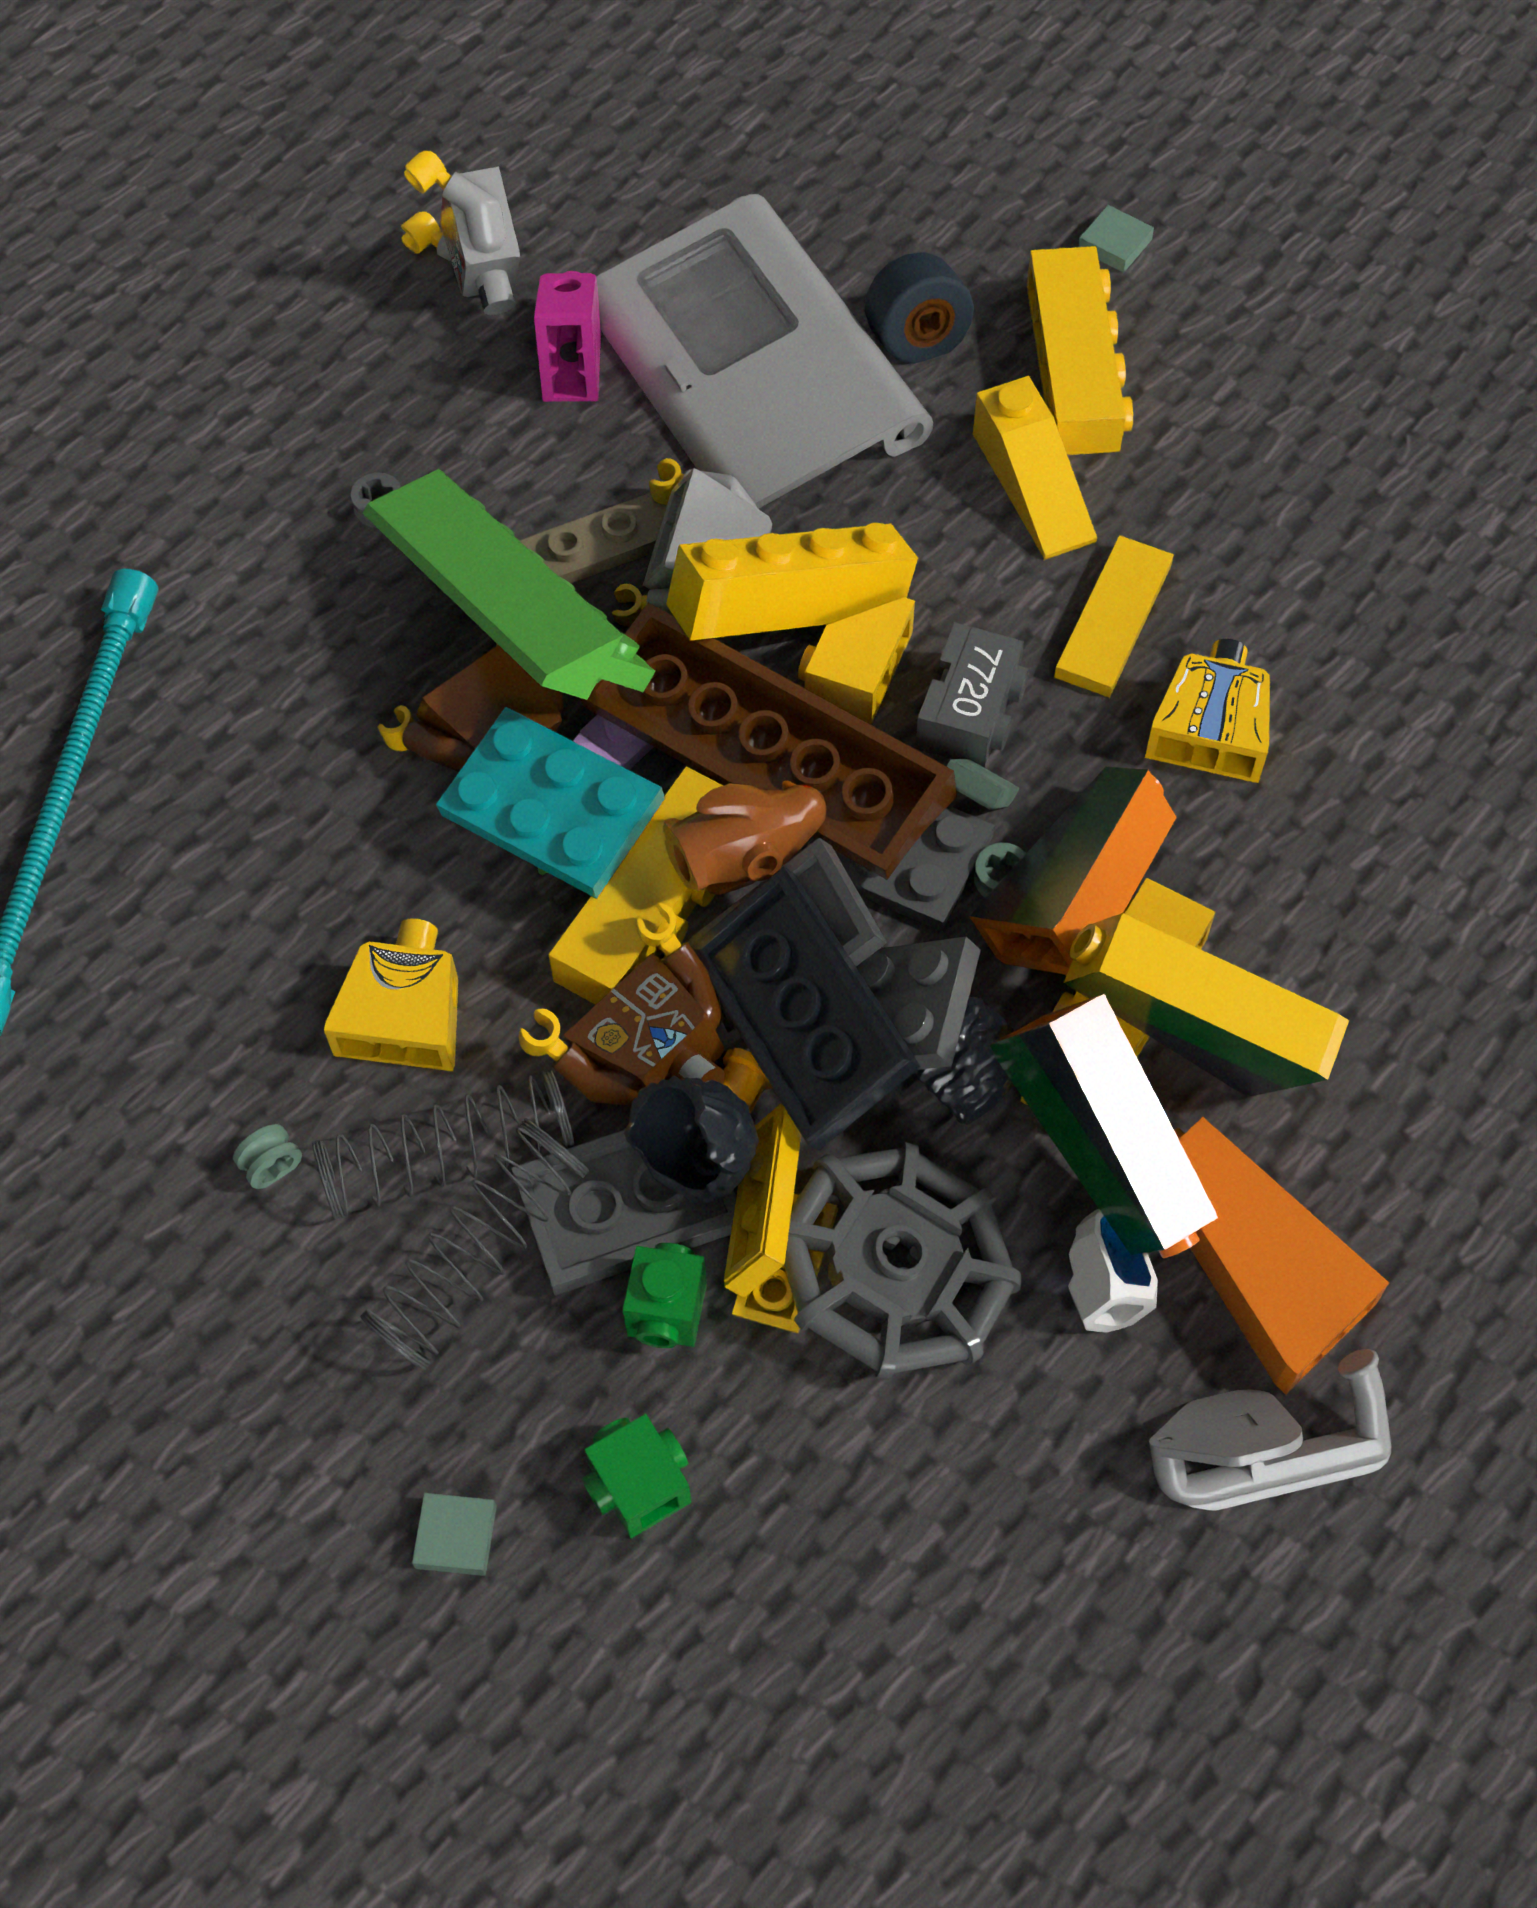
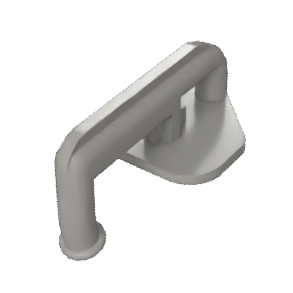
(1264, 1445)

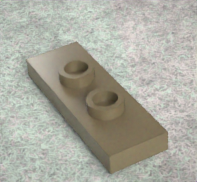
(600, 539)

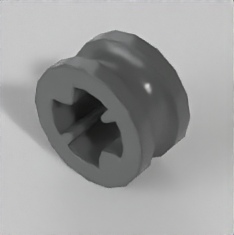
(367, 486)

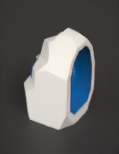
(1108, 1282)

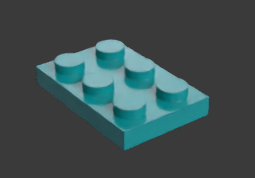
(551, 802)

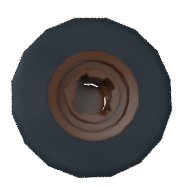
(918, 307)

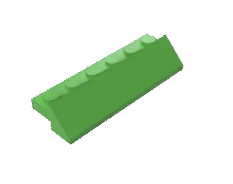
(507, 588)

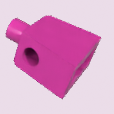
(563, 314)

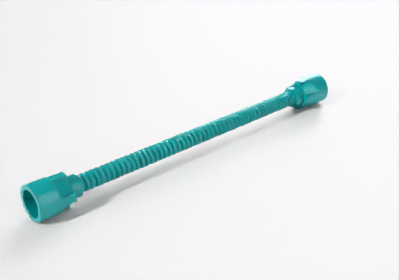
(125, 612)

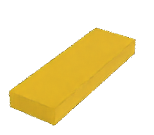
(1114, 616)
(764, 1205)

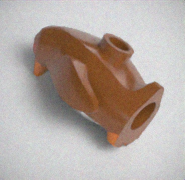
(742, 834)

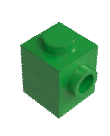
(665, 1295)
(636, 1473)

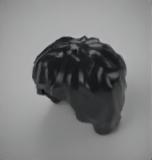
(976, 1077)
(693, 1136)

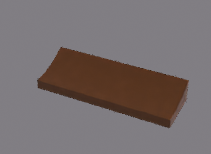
(762, 729)

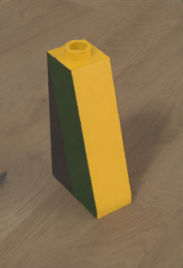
(1205, 1007)

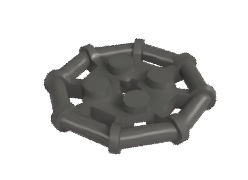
(892, 1294)

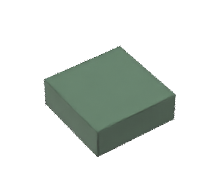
(1117, 237)
(982, 784)
(454, 1534)

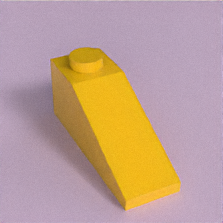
(1032, 465)

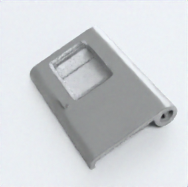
(764, 344)

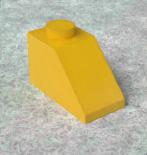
(859, 657)

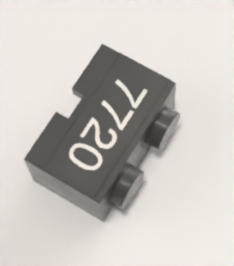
(968, 705)

